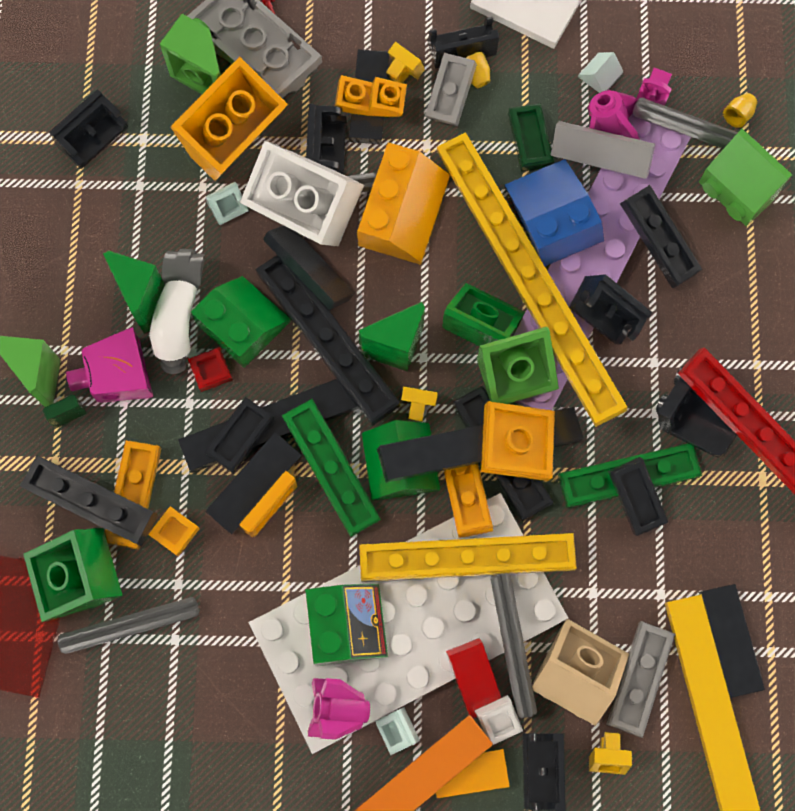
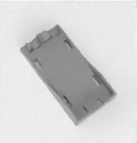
(261, 40)

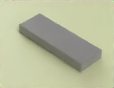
(602, 149)
(640, 679)

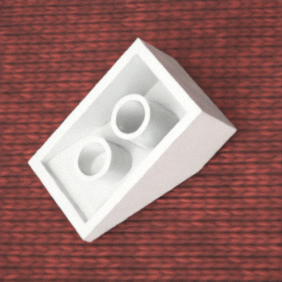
(301, 194)

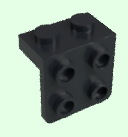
(693, 421)

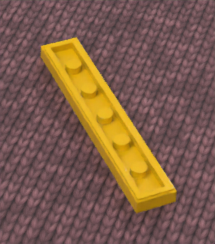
(467, 557)
(711, 705)

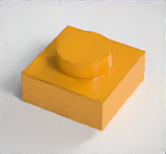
(174, 531)

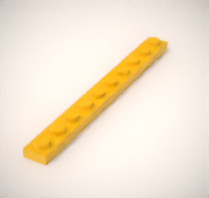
(532, 280)

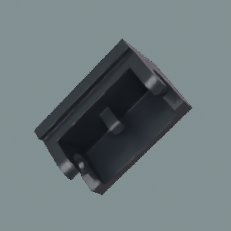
(464, 42)
(88, 129)
(326, 136)
(609, 308)
(543, 771)

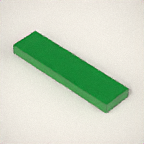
(331, 467)
(594, 482)

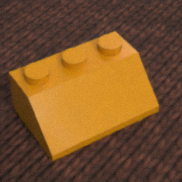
(227, 118)
(403, 204)

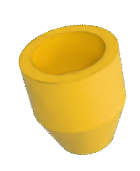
(482, 71)
(740, 110)

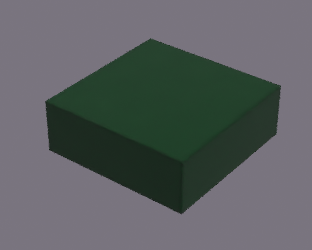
(64, 411)

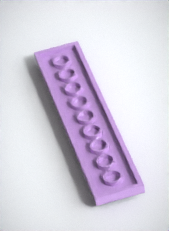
(619, 234)

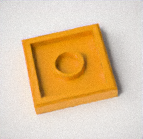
(518, 441)

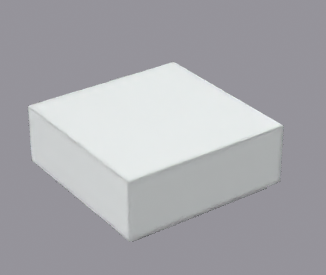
(499, 720)

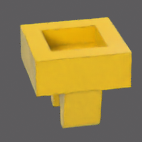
(403, 64)
(418, 399)
(610, 757)

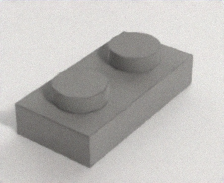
(451, 89)

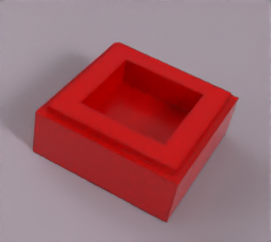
(210, 369)

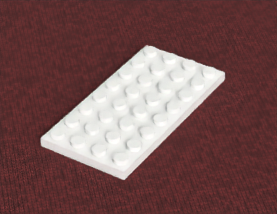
(420, 625)

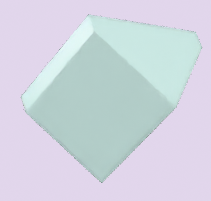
(602, 71)
(226, 203)
(397, 731)

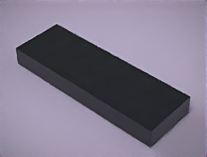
(368, 66)
(661, 236)
(309, 266)
(253, 483)
(732, 640)

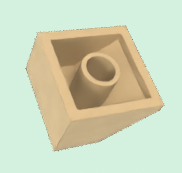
(581, 672)

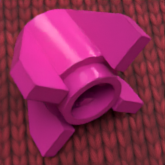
(611, 113)
(337, 709)

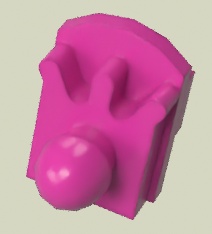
(656, 87)

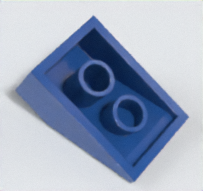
(556, 212)

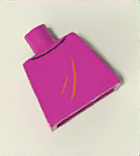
(113, 369)

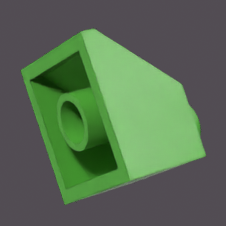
(191, 54)
(744, 178)

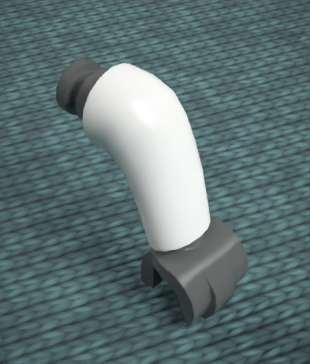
(173, 310)

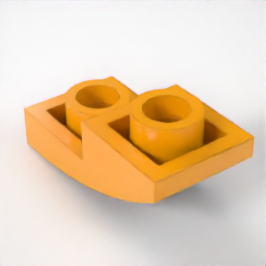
(366, 98)

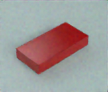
(473, 675)

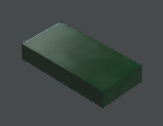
(530, 137)

